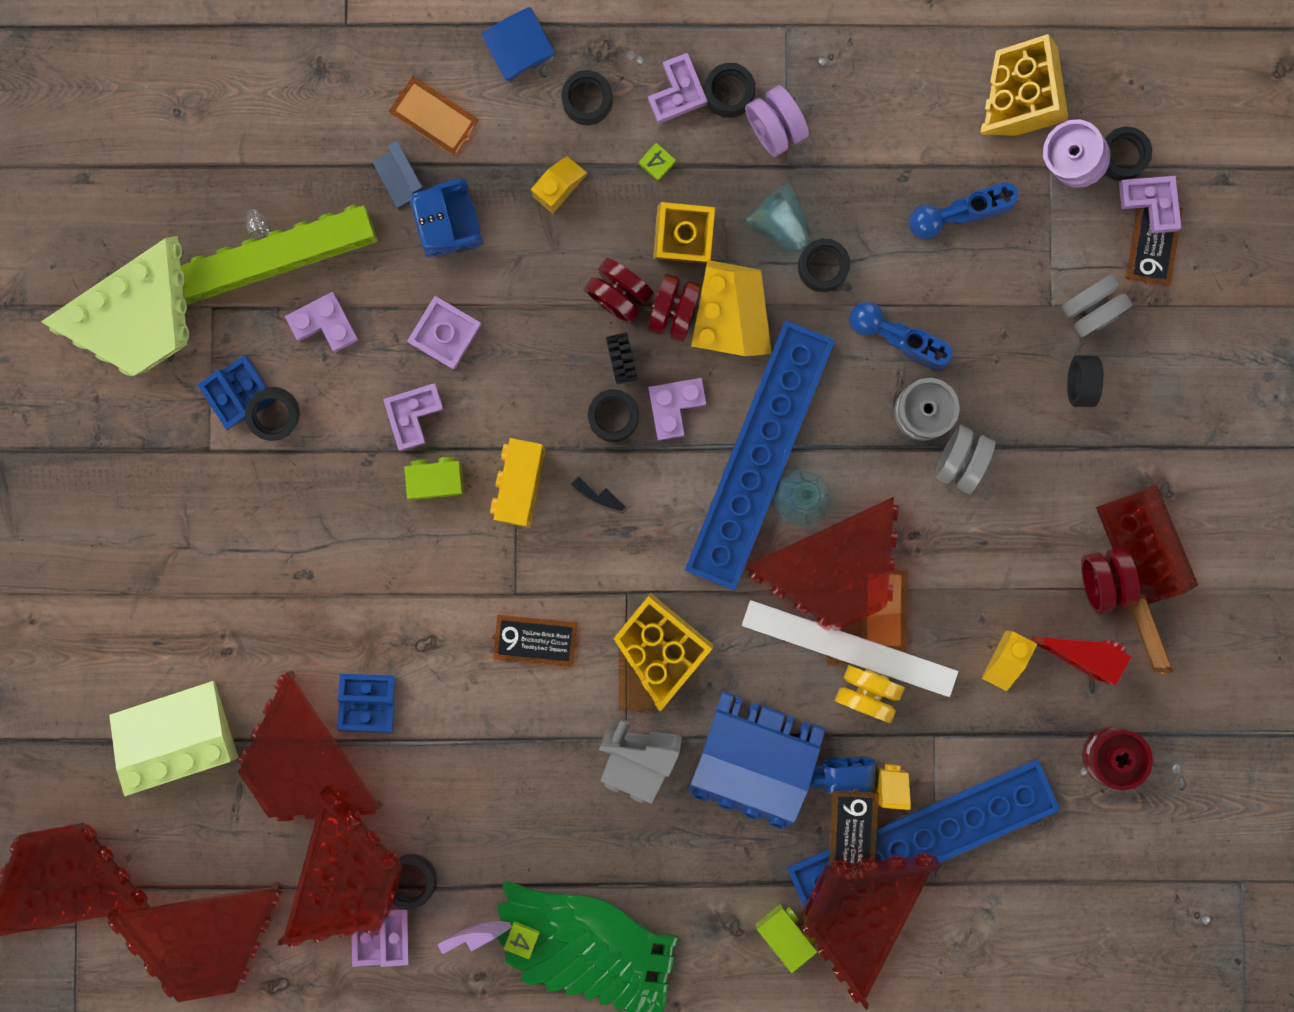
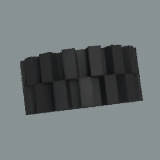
(621, 358)

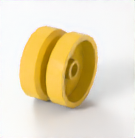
(869, 693)

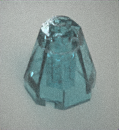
(780, 219)
(792, 506)

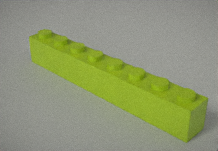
(277, 253)

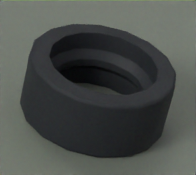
(729, 69)
(587, 77)
(1144, 147)
(832, 246)
(1085, 381)
(603, 397)
(267, 433)
(431, 881)

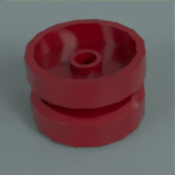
(618, 290)
(672, 307)
(1110, 580)
(1133, 763)

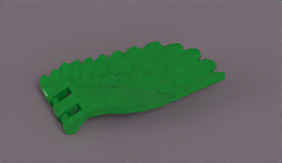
(589, 949)

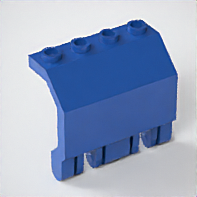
(755, 764)

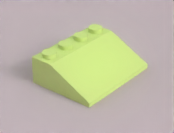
(171, 738)

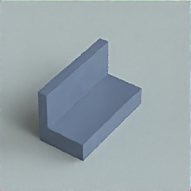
(397, 175)

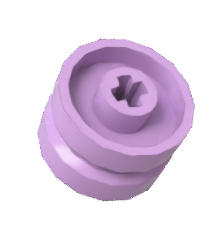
(777, 121)
(1062, 158)

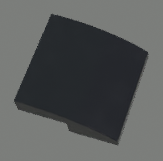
(604, 499)

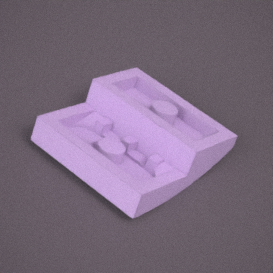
(475, 935)
(385, 946)

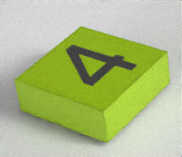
(657, 162)
(521, 940)

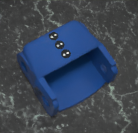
(446, 219)

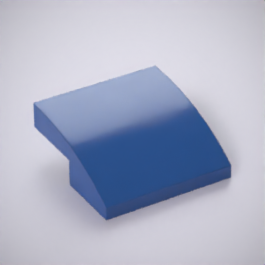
(518, 43)
(232, 389)
(366, 703)

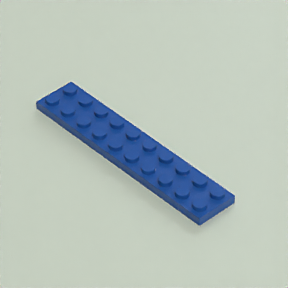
(759, 455)
(953, 822)

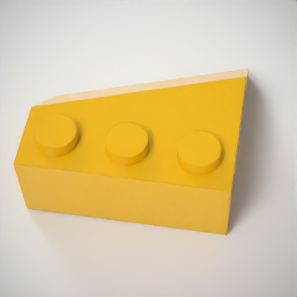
(1025, 89)
(732, 311)
(661, 648)

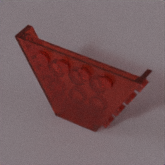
(837, 571)
(297, 759)
(344, 877)
(61, 880)
(860, 913)
(200, 943)

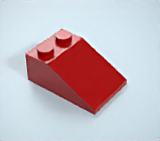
(1099, 660)

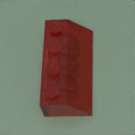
(1148, 534)

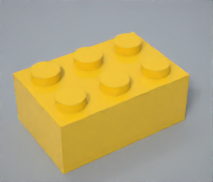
(518, 482)

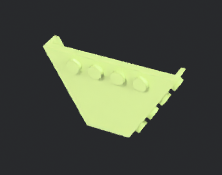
(132, 314)

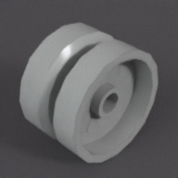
(1097, 306)
(941, 404)
(964, 459)

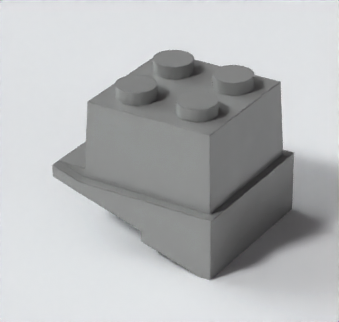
(638, 761)

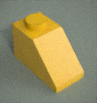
(558, 184)
(1009, 660)
(893, 787)

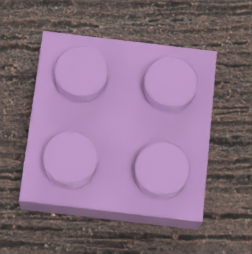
(444, 332)

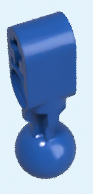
(928, 220)
(869, 319)
(845, 774)

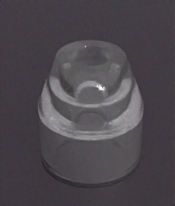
(256, 224)

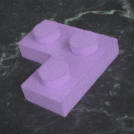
(684, 93)
(1159, 196)
(323, 315)
(669, 400)
(406, 410)

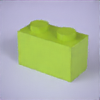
(434, 479)
(786, 937)

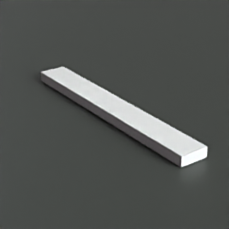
(850, 648)

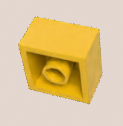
(683, 233)

